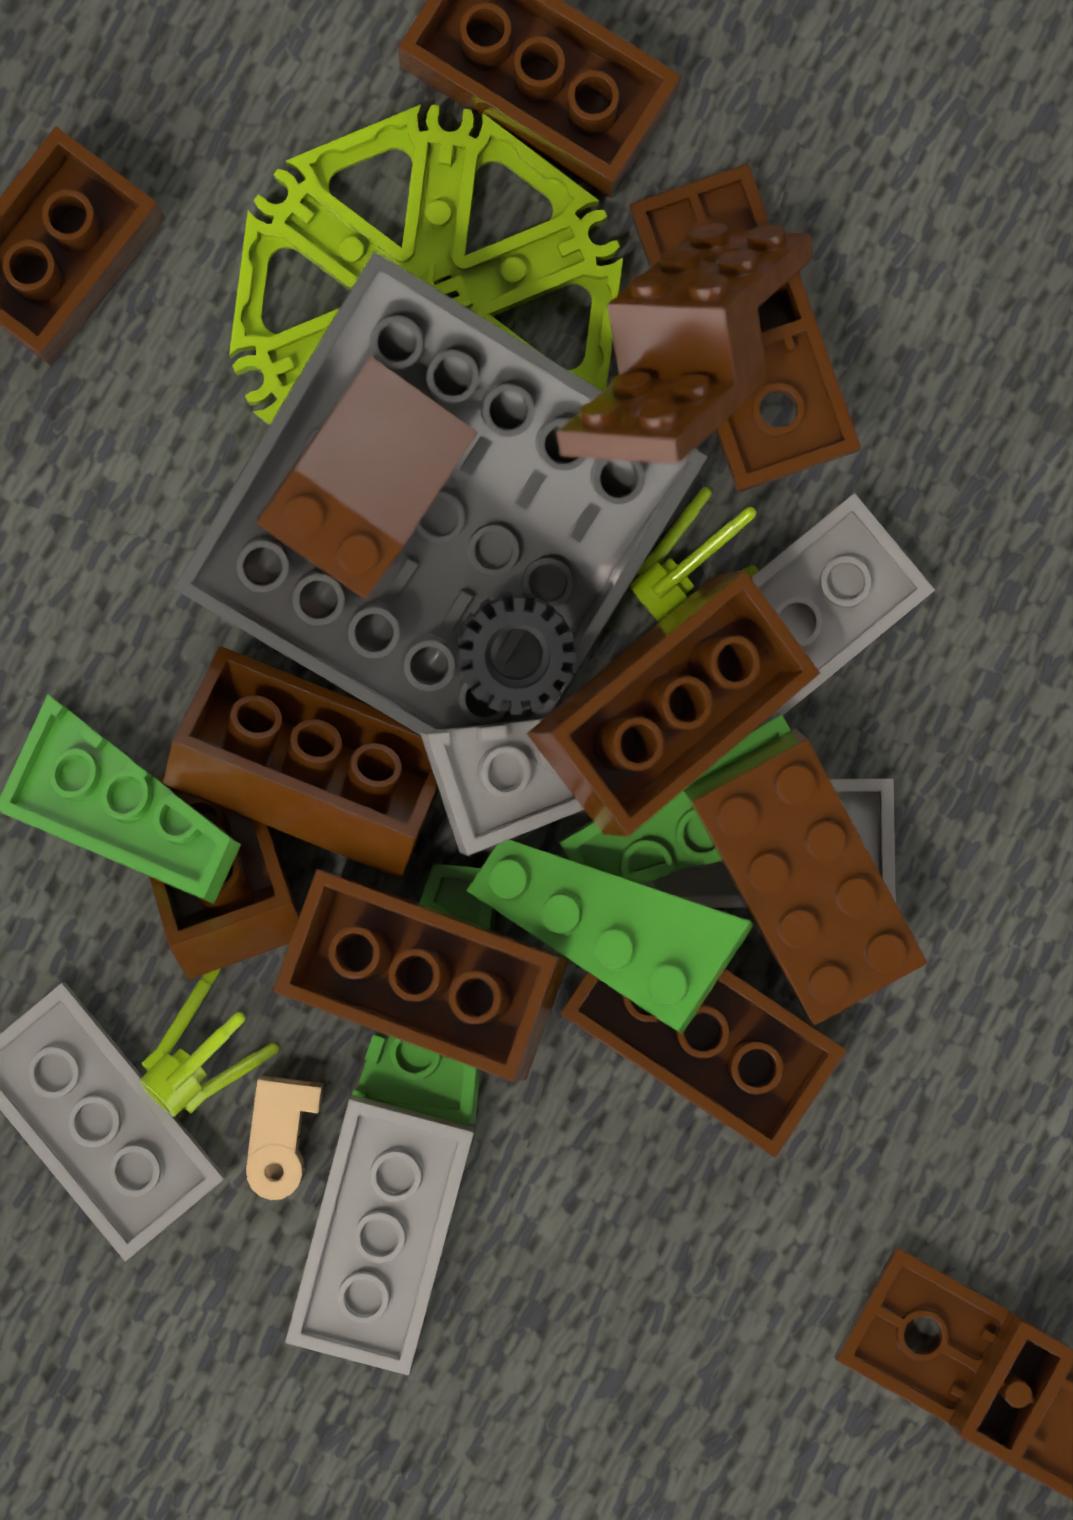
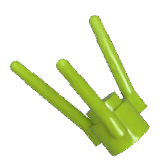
(665, 585)
(176, 1078)

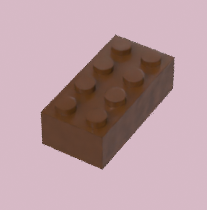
(545, 80)
(674, 703)
(304, 762)
(805, 876)
(421, 975)
(734, 1060)

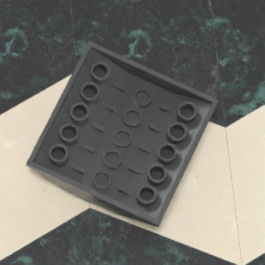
(501, 523)

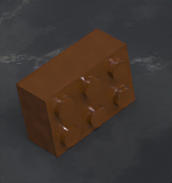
(66, 242)

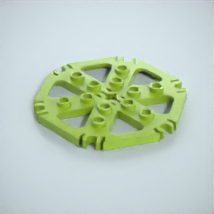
(432, 244)

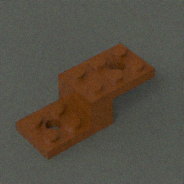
(789, 332)
(686, 345)
(986, 1375)

